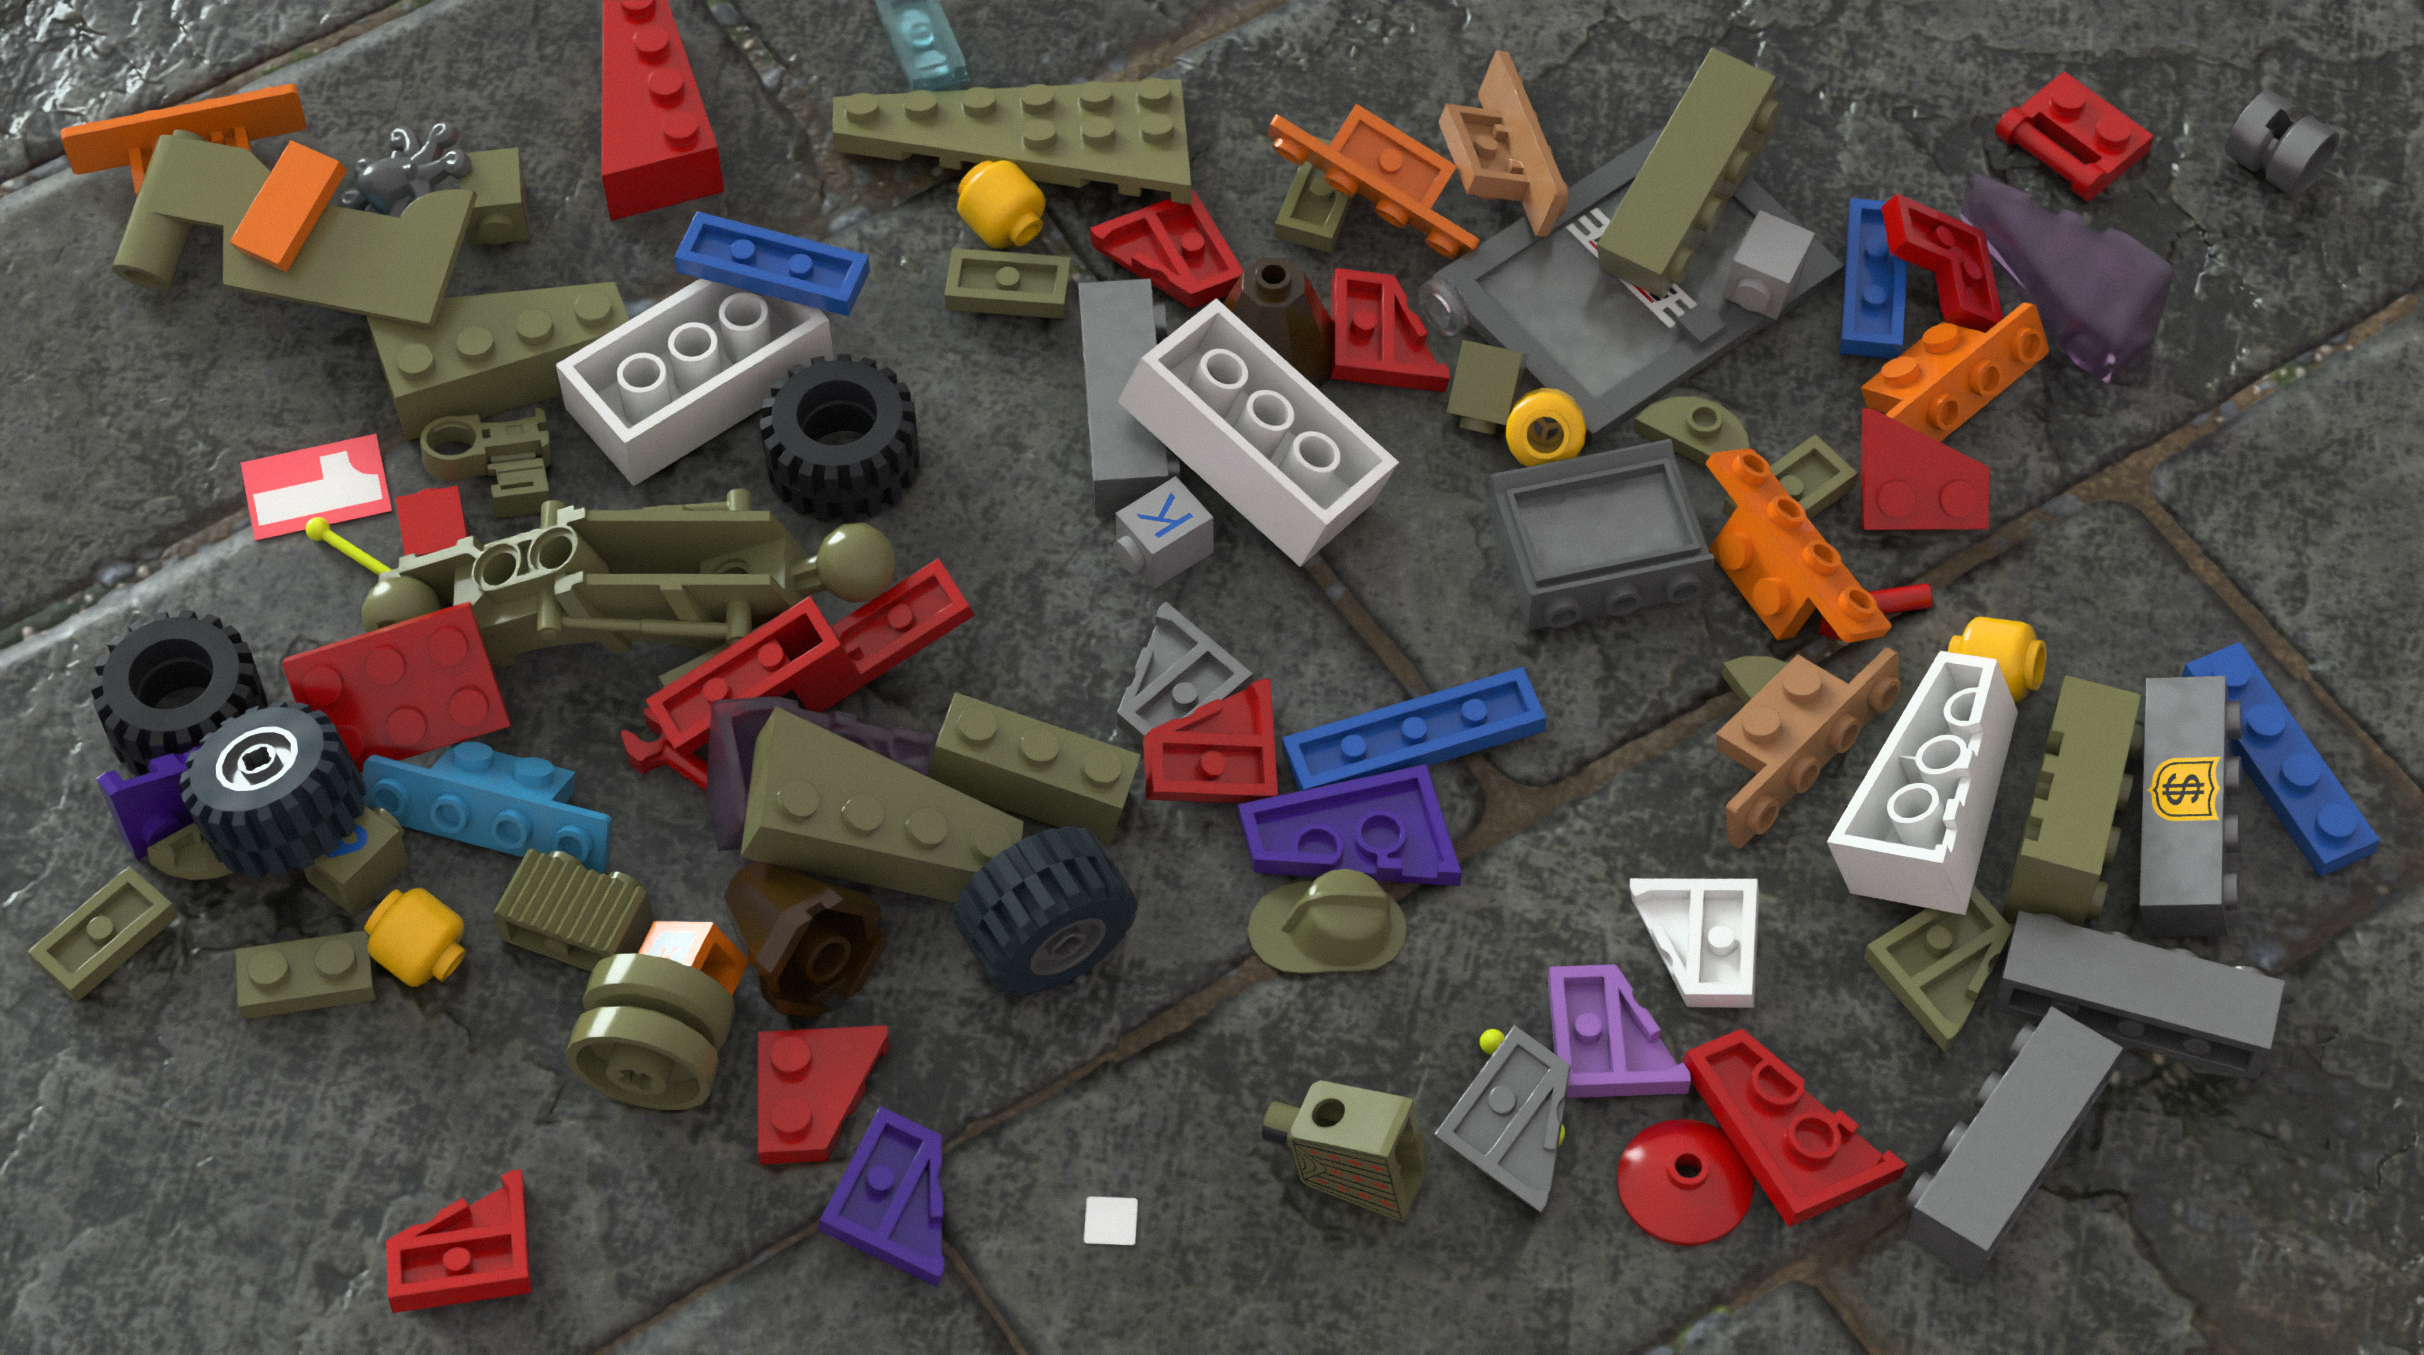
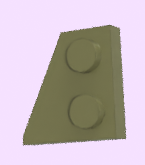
(1941, 963)

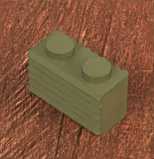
(572, 911)

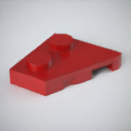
(1174, 248)
(1378, 335)
(1917, 480)
(1216, 752)
(810, 1087)
(463, 1252)

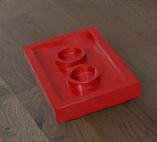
(404, 685)

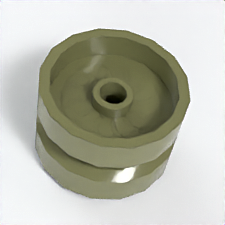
(650, 1031)

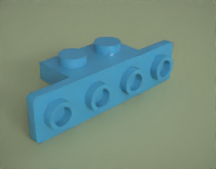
(491, 803)

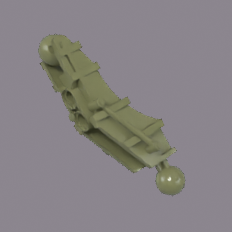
(633, 575)

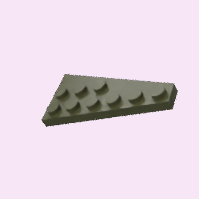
(1053, 133)

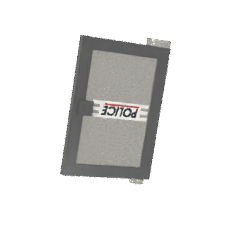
(1592, 330)

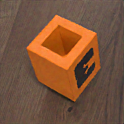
(698, 946)

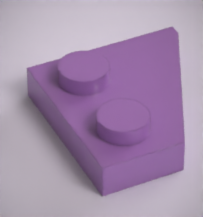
(1608, 1036)

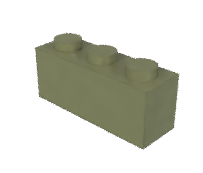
(1032, 767)

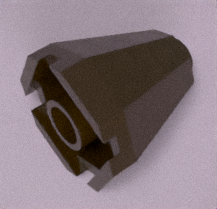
(1286, 314)
(803, 936)

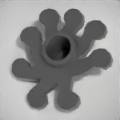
(409, 173)

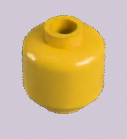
(1001, 204)
(1537, 449)
(2012, 644)
(415, 936)

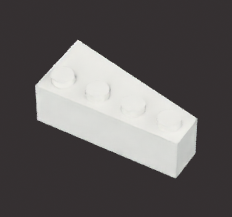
(1931, 790)

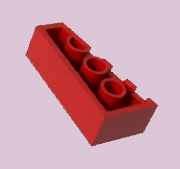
(653, 118)

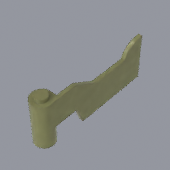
(347, 263)

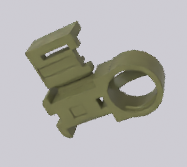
(512, 454)

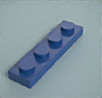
(1417, 731)
(2289, 767)

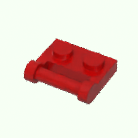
(2081, 124)

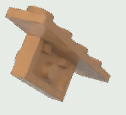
(1504, 149)
(1795, 731)

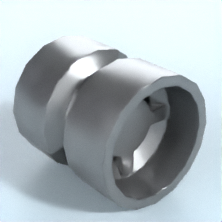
(2287, 147)

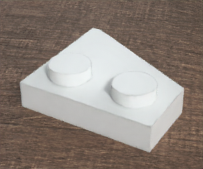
(1704, 936)

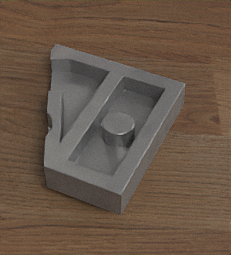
(1177, 675)
(1513, 1118)

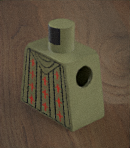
(1354, 1145)

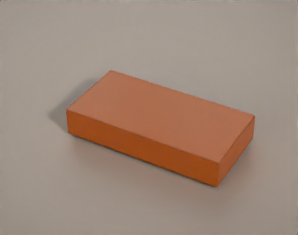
(288, 206)

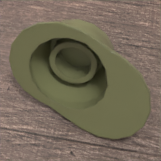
(1328, 925)

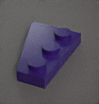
(1370, 824)

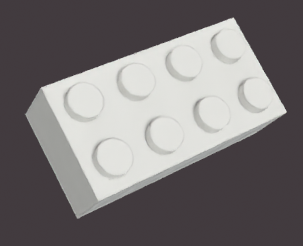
(686, 372)
(1257, 431)

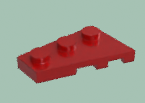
(1784, 1135)

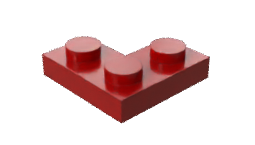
(1955, 255)

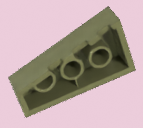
(1690, 174)
(490, 350)
(2075, 802)
(864, 817)

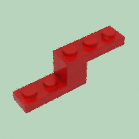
(811, 656)

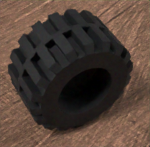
(831, 400)
(162, 660)

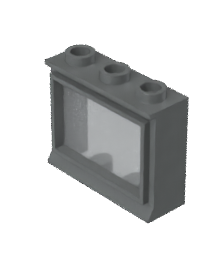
(1599, 535)

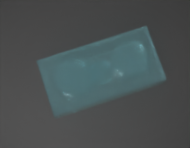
(923, 43)

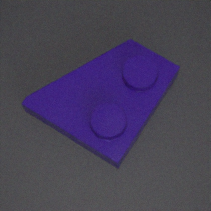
(148, 805)
(893, 1197)

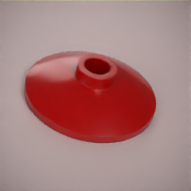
(1680, 1207)

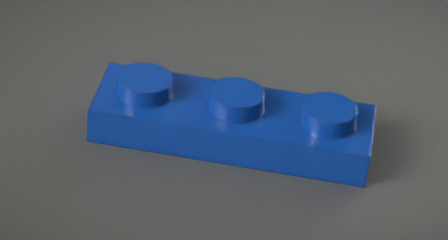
(772, 263)
(1871, 286)

